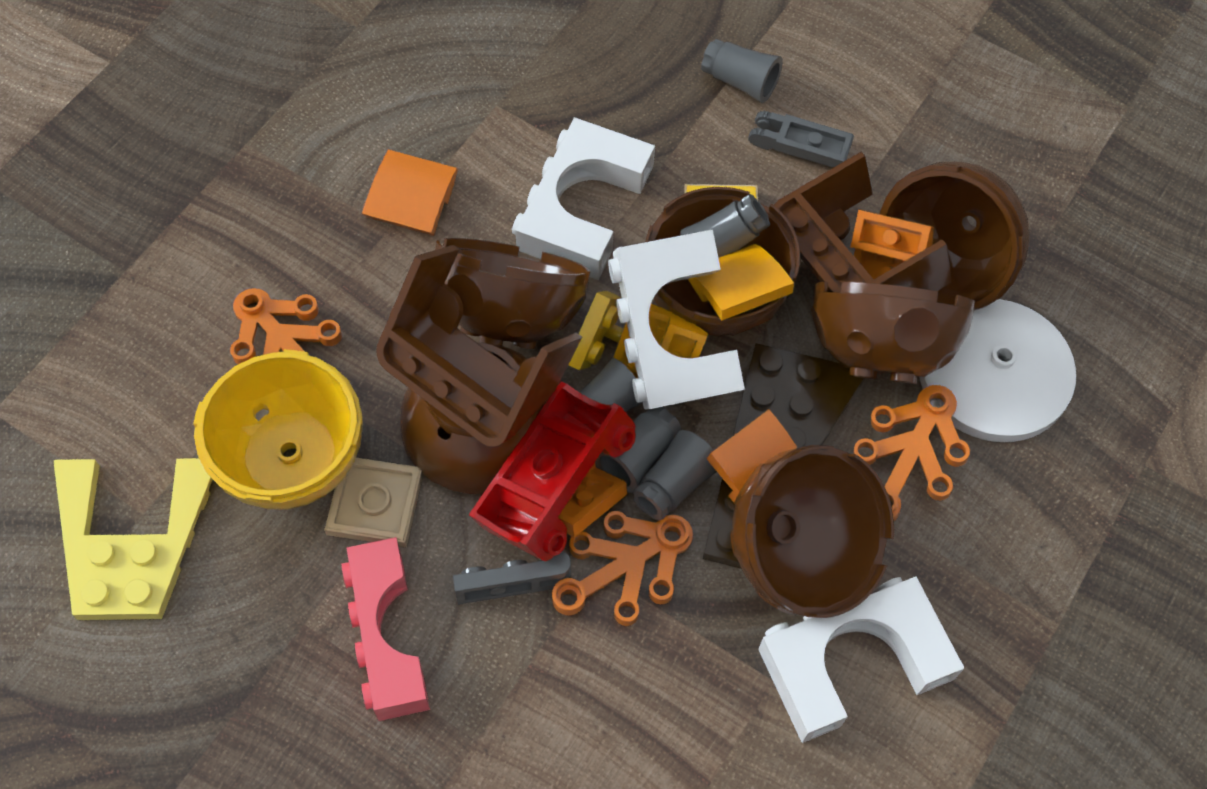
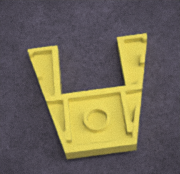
(124, 573)

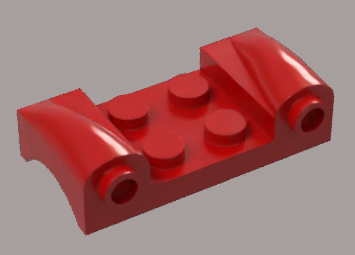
(548, 468)

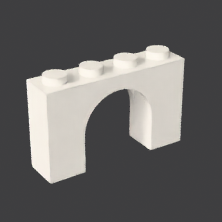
(581, 155)
(640, 274)
(895, 614)

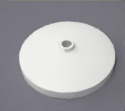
(1008, 374)

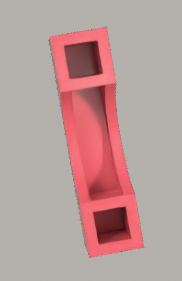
(394, 678)

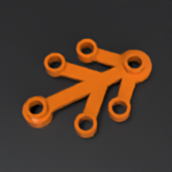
(278, 335)
(916, 443)
(628, 561)

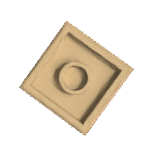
(375, 502)

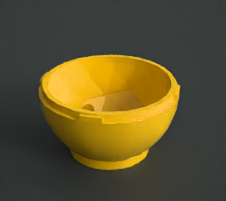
(308, 411)

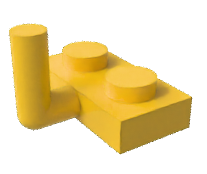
(597, 324)

